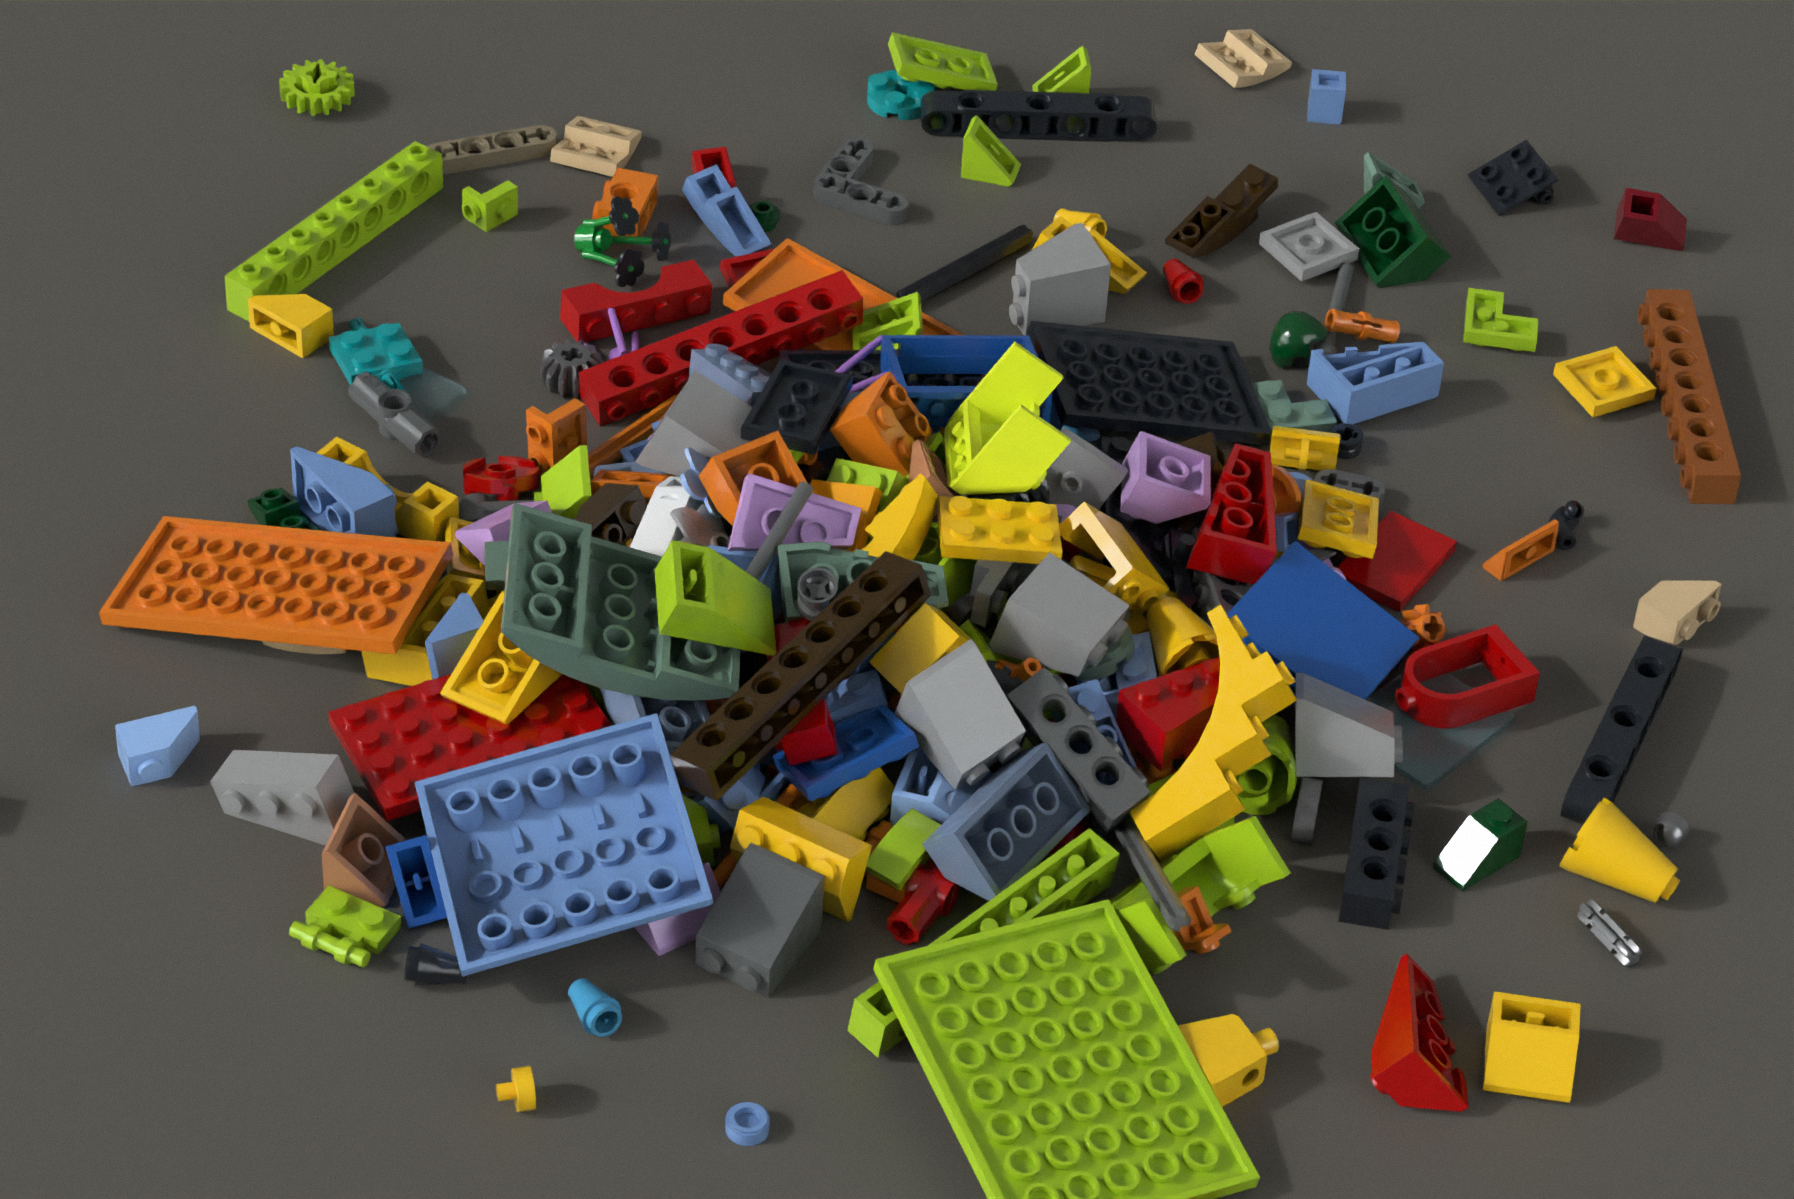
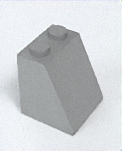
(1061, 282)
(699, 418)
(1059, 619)
(961, 716)
(1342, 733)

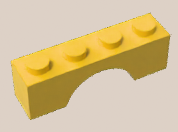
(417, 514)

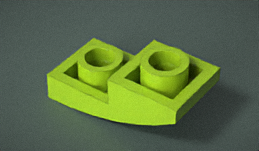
(902, 849)

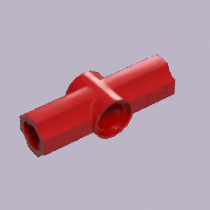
(925, 899)

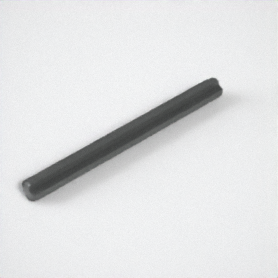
(1152, 875)

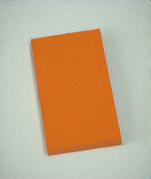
(795, 266)

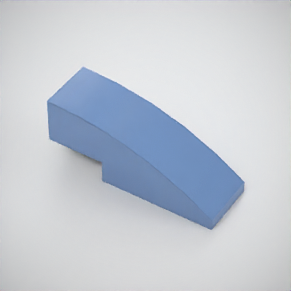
(725, 212)

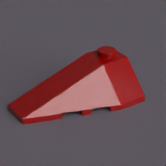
(1412, 1047)

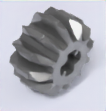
(564, 362)

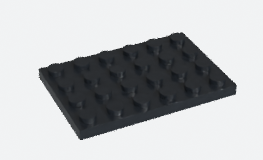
(1150, 383)

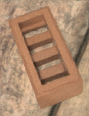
(929, 465)

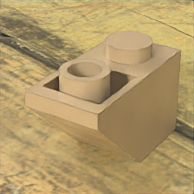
(1677, 609)

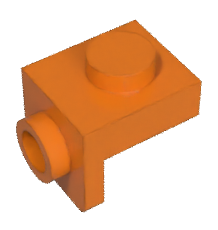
(1201, 933)

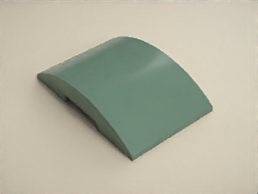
(595, 614)

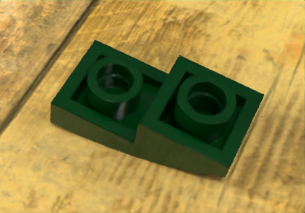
(278, 509)

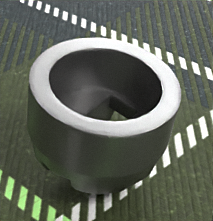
(1670, 830)

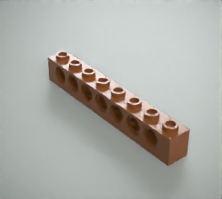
(1689, 397)

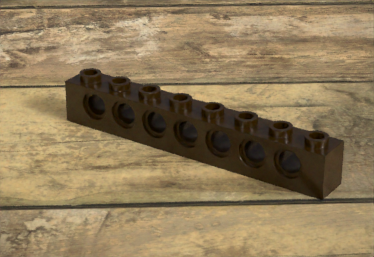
(800, 675)

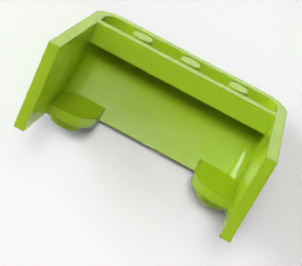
(1224, 867)

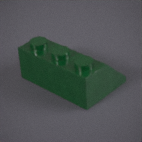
(1392, 236)

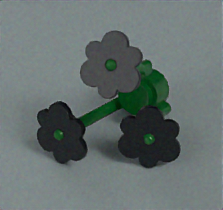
(593, 239)

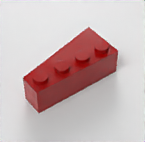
(1239, 524)
(1169, 712)

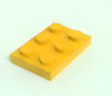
(1338, 519)
(998, 529)

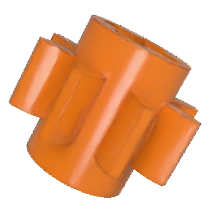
(1425, 624)

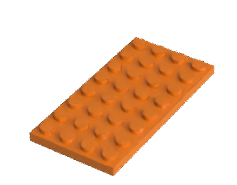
(277, 584)

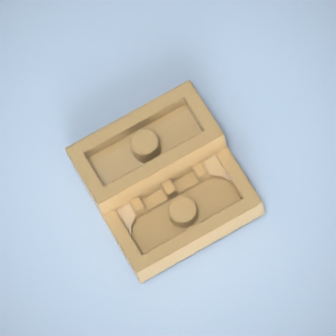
(1243, 58)
(595, 146)

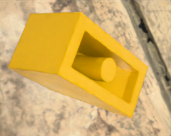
(292, 321)

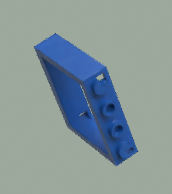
(947, 356)

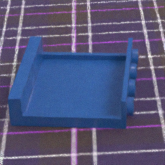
(1322, 625)

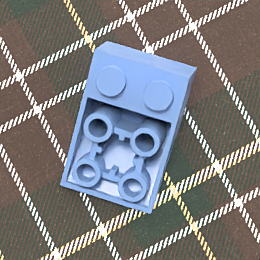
(927, 790)

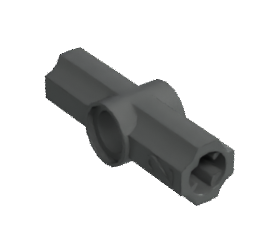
(395, 414)

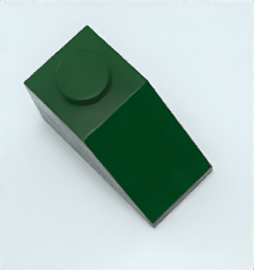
(1482, 845)

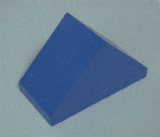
(416, 881)

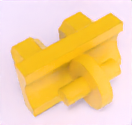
(1304, 448)

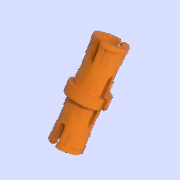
(1362, 325)

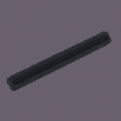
(969, 263)

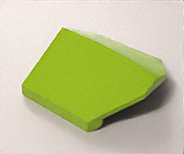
(895, 317)

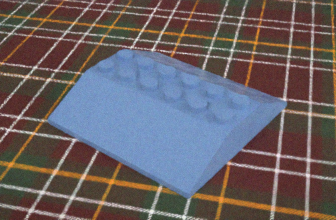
(561, 844)

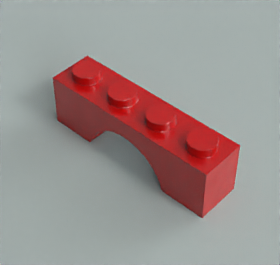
(677, 295)
(815, 733)

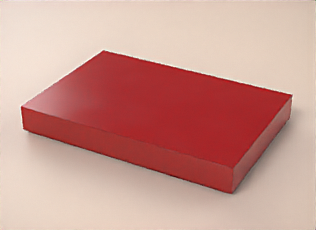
(1402, 561)

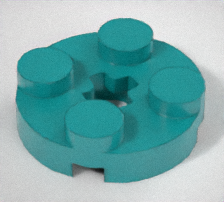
(896, 95)

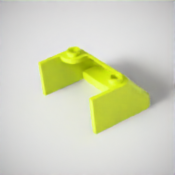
(996, 434)

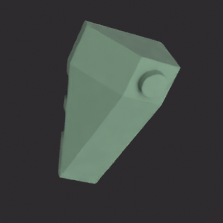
(845, 565)

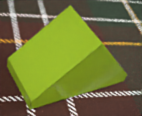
(1069, 76)
(987, 157)

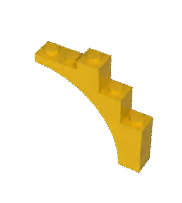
(1206, 784)

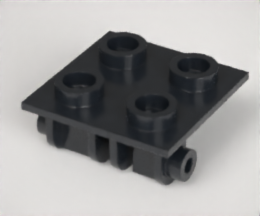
(1514, 178)

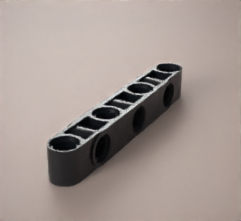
(1040, 115)
(1622, 728)

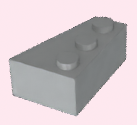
(284, 791)

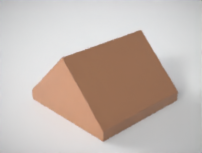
(357, 854)

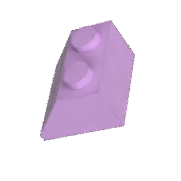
(1164, 480)

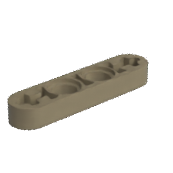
(528, 144)

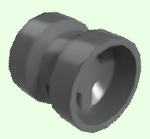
(814, 586)

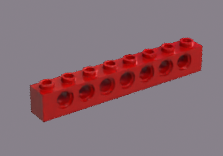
(755, 333)

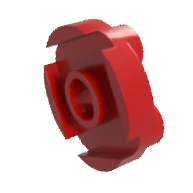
(503, 478)

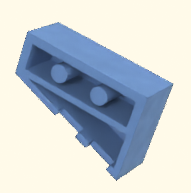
(1375, 381)

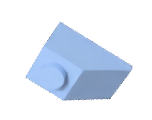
(157, 744)

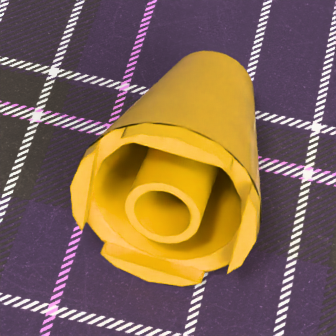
(1179, 636)
(1620, 856)

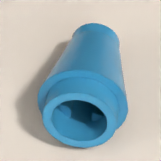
(595, 1008)

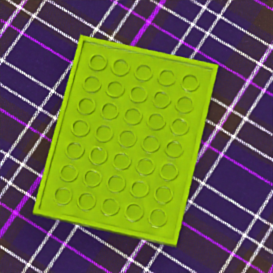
(1064, 1064)

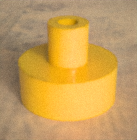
(520, 1089)

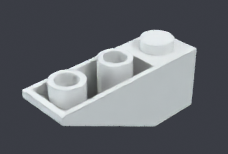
(657, 525)

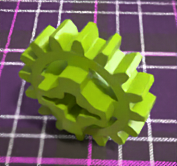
(317, 87)

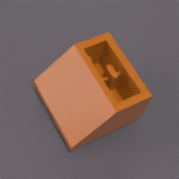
(881, 426)

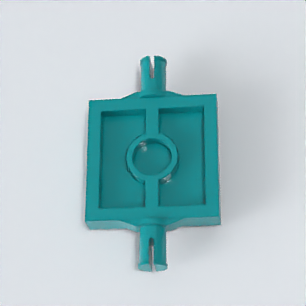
(378, 350)

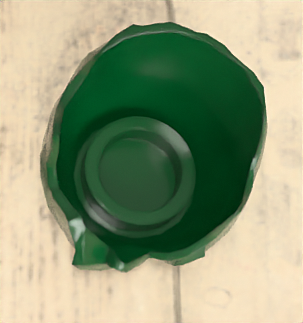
(1293, 336)

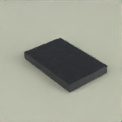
(798, 404)

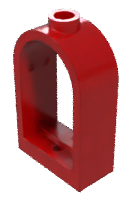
(1514, 674)

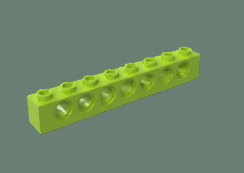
(337, 228)
(1057, 884)

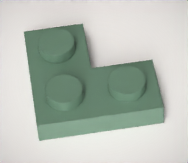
(1279, 410)

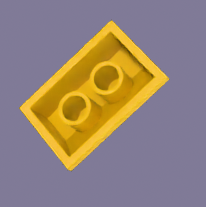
(853, 805)
(810, 844)

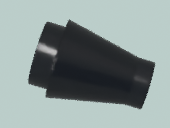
(431, 967)

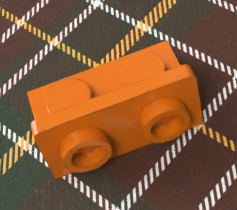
(555, 434)

